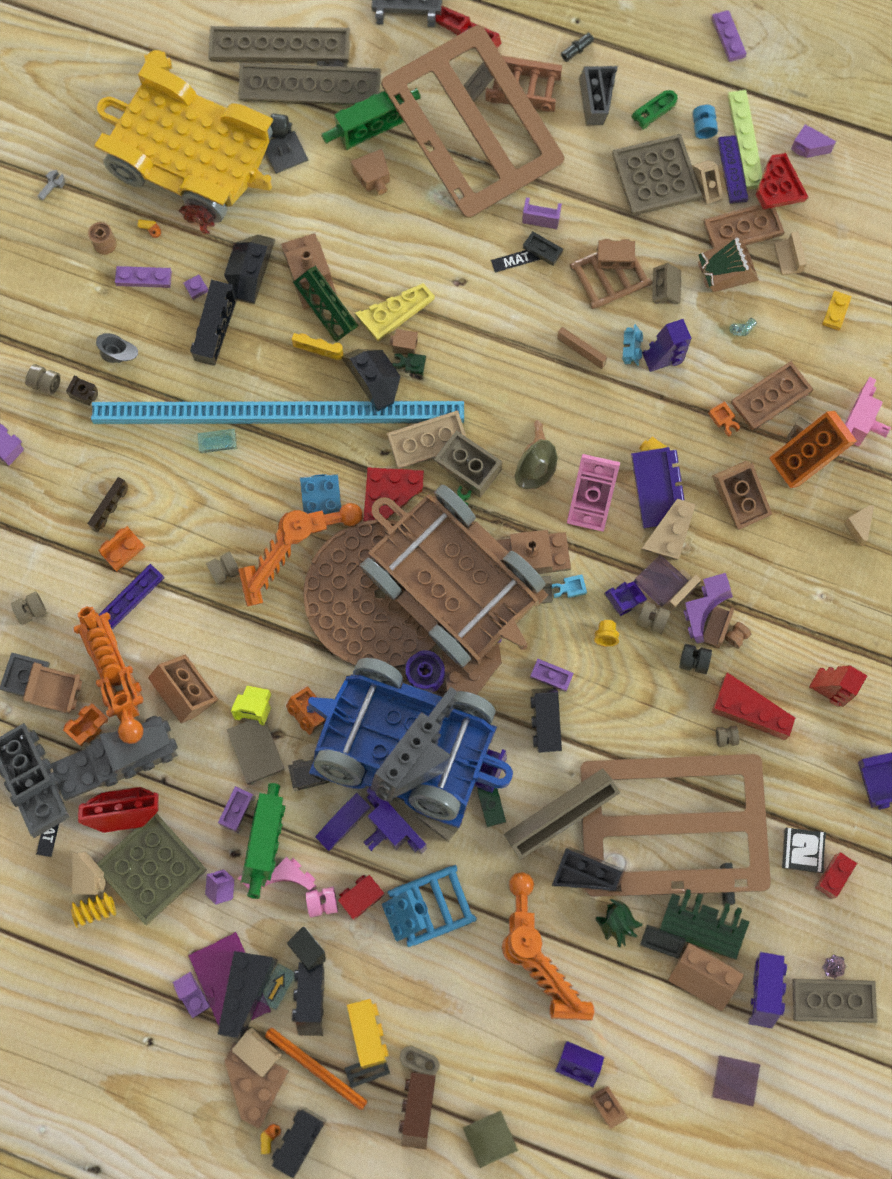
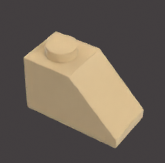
(708, 181)
(86, 875)

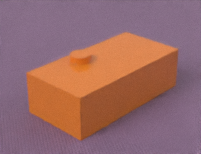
(812, 449)

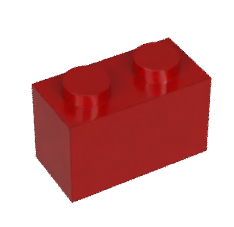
(836, 875)
(360, 896)

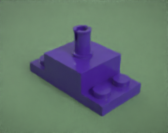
(390, 826)

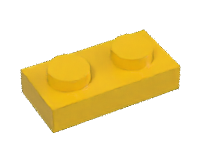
(836, 310)

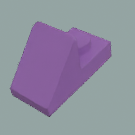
(191, 995)

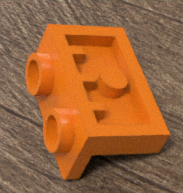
(121, 548)
(297, 707)

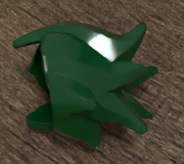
(618, 922)

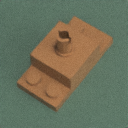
(301, 256)
(541, 550)

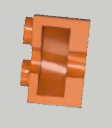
(87, 725)

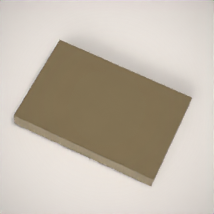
(255, 750)

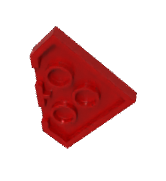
(780, 184)
(395, 484)

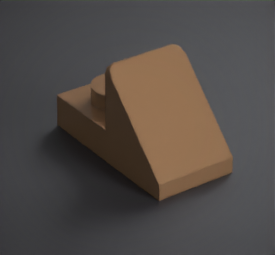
(609, 1107)

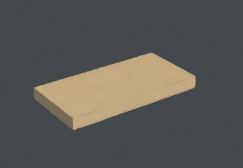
(424, 439)

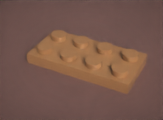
(749, 224)
(771, 395)

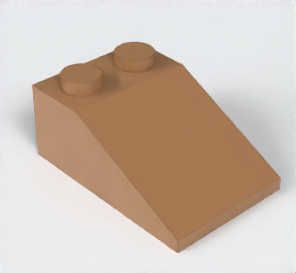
(742, 494)

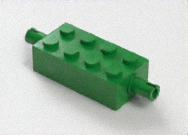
(366, 119)
(263, 840)

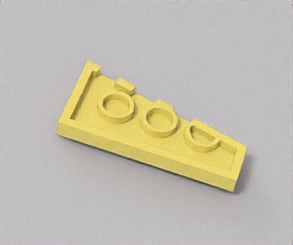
(389, 315)

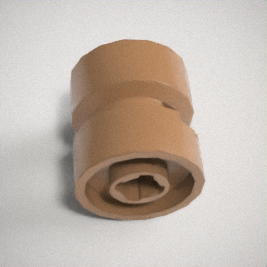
(102, 238)

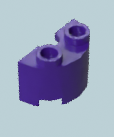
(625, 597)

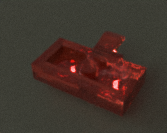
(199, 215)

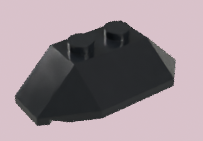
(248, 266)
(374, 375)

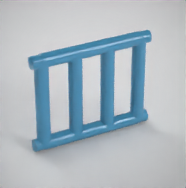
(450, 925)

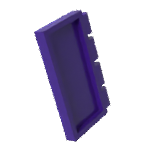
(656, 483)

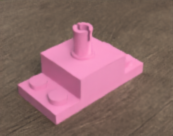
(863, 414)
(593, 492)

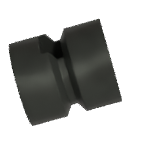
(695, 659)

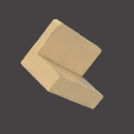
(790, 255)
(681, 595)
(256, 1052)

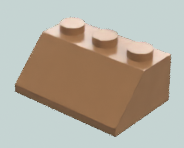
(182, 688)
(705, 977)

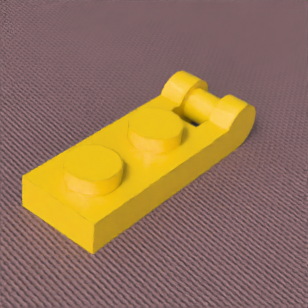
(318, 346)

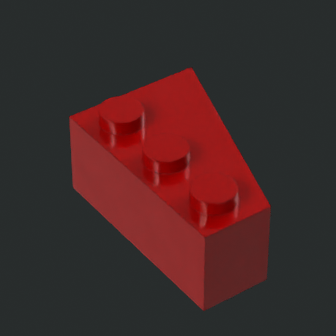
(838, 684)

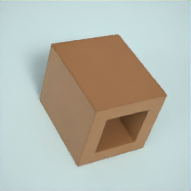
(404, 341)

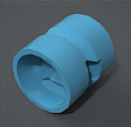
(705, 121)

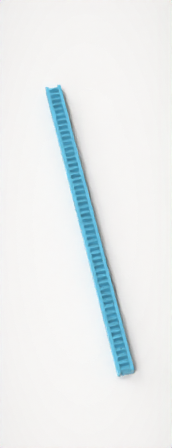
(270, 412)

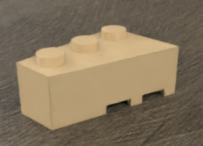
(671, 531)

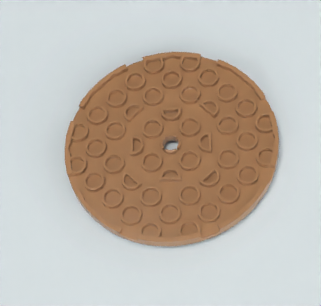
(344, 603)

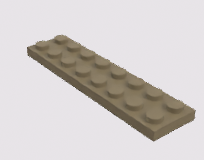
(278, 44)
(307, 83)

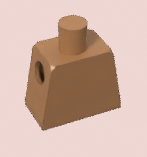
(372, 171)

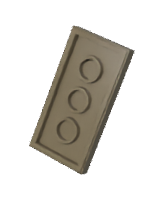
(834, 1000)

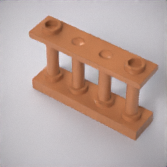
(535, 70)

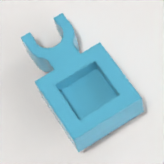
(573, 586)

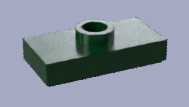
(491, 807)

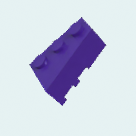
(768, 990)

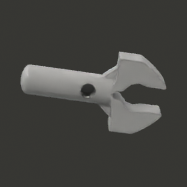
(51, 183)

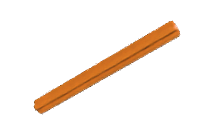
(315, 1068)

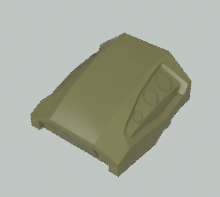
(490, 1139)

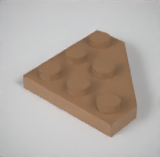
(461, 681)
(251, 1091)

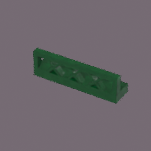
(328, 301)

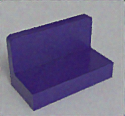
(580, 1064)

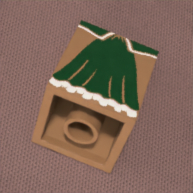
(727, 266)

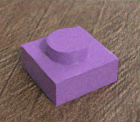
(195, 287)

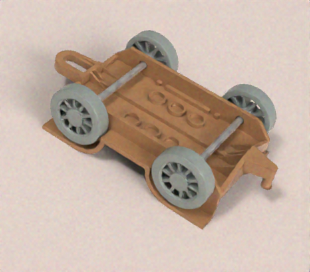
(453, 577)

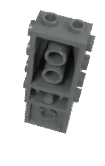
(416, 755)
(111, 759)
(30, 780)

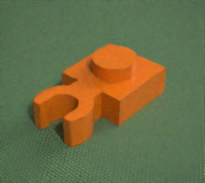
(723, 416)

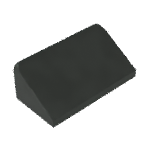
(307, 949)

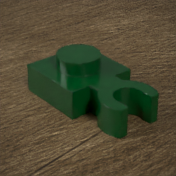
(413, 363)

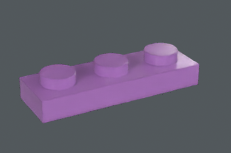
(728, 36)
(143, 277)

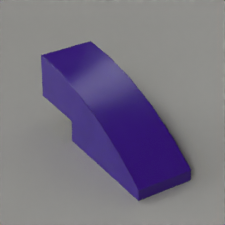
(343, 821)

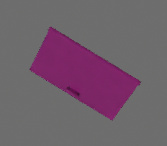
(213, 970)

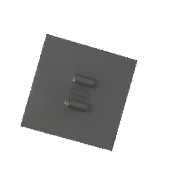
(285, 152)

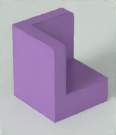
(219, 886)

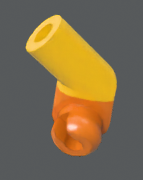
(151, 226)
(268, 1136)

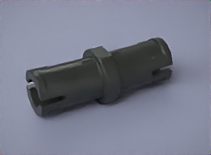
(577, 47)

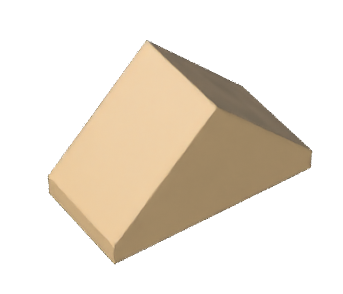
(860, 524)

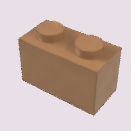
(615, 254)

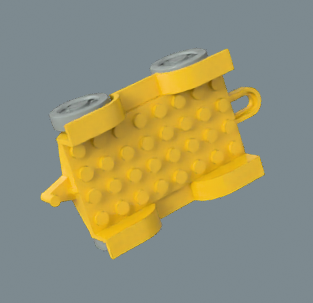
(185, 142)

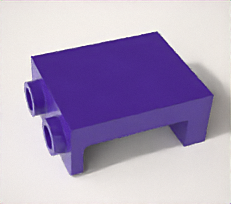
(877, 779)

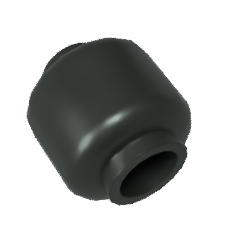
(280, 125)

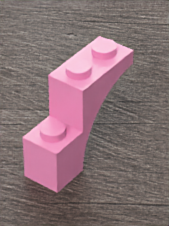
(289, 871)

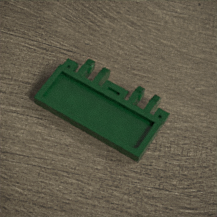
(704, 927)

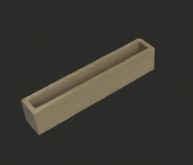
(561, 813)

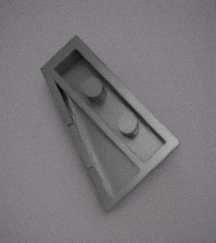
(596, 92)

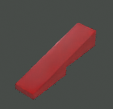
(459, 23)

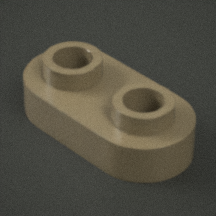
(419, 1060)

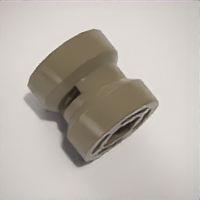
(727, 736)

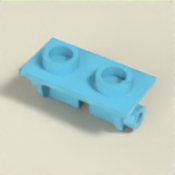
(633, 338)

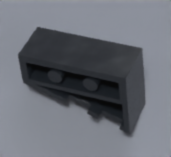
(546, 720)

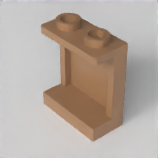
(51, 689)

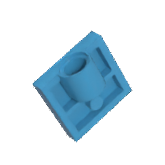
(320, 493)
(405, 914)

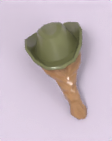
(537, 461)

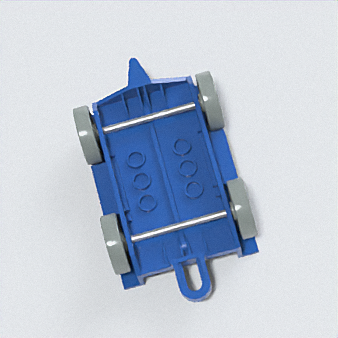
(375, 714)

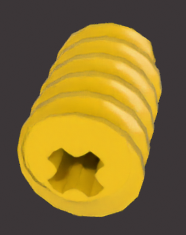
(92, 909)

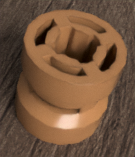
(738, 635)

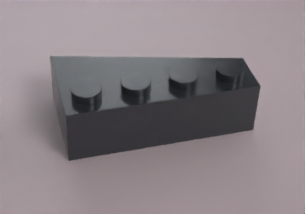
(214, 322)
(244, 990)

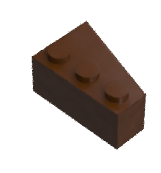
(417, 1110)

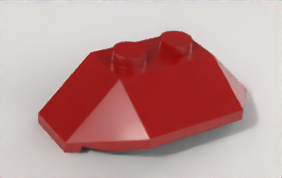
(119, 809)

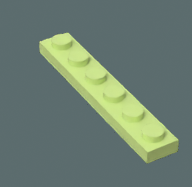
(745, 138)

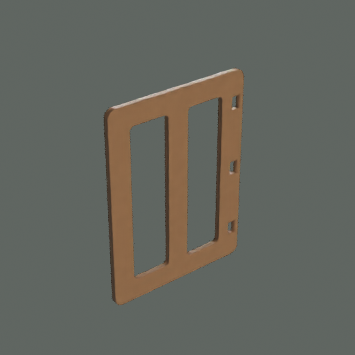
(509, 177)
(750, 820)

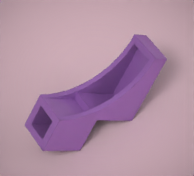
(715, 591)

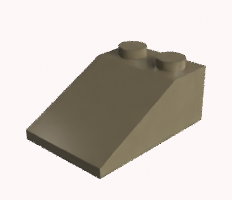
(469, 463)

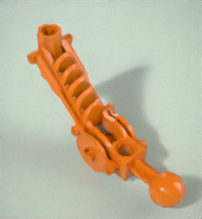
(291, 530)
(103, 650)
(524, 948)

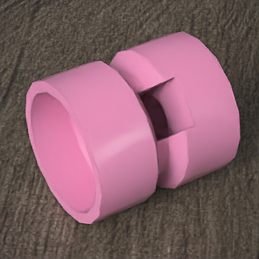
(314, 903)

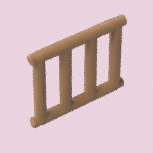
(612, 296)

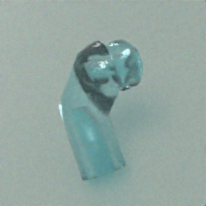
(743, 329)

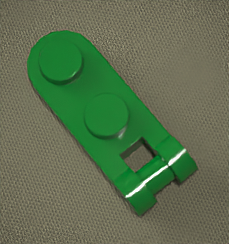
(655, 108)

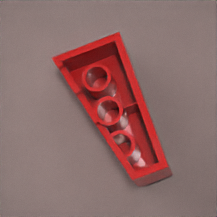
(748, 707)

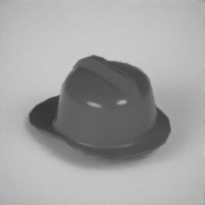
(115, 349)

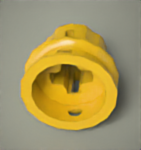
(606, 634)

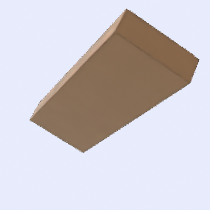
(581, 347)

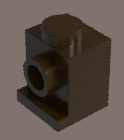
(75, 391)

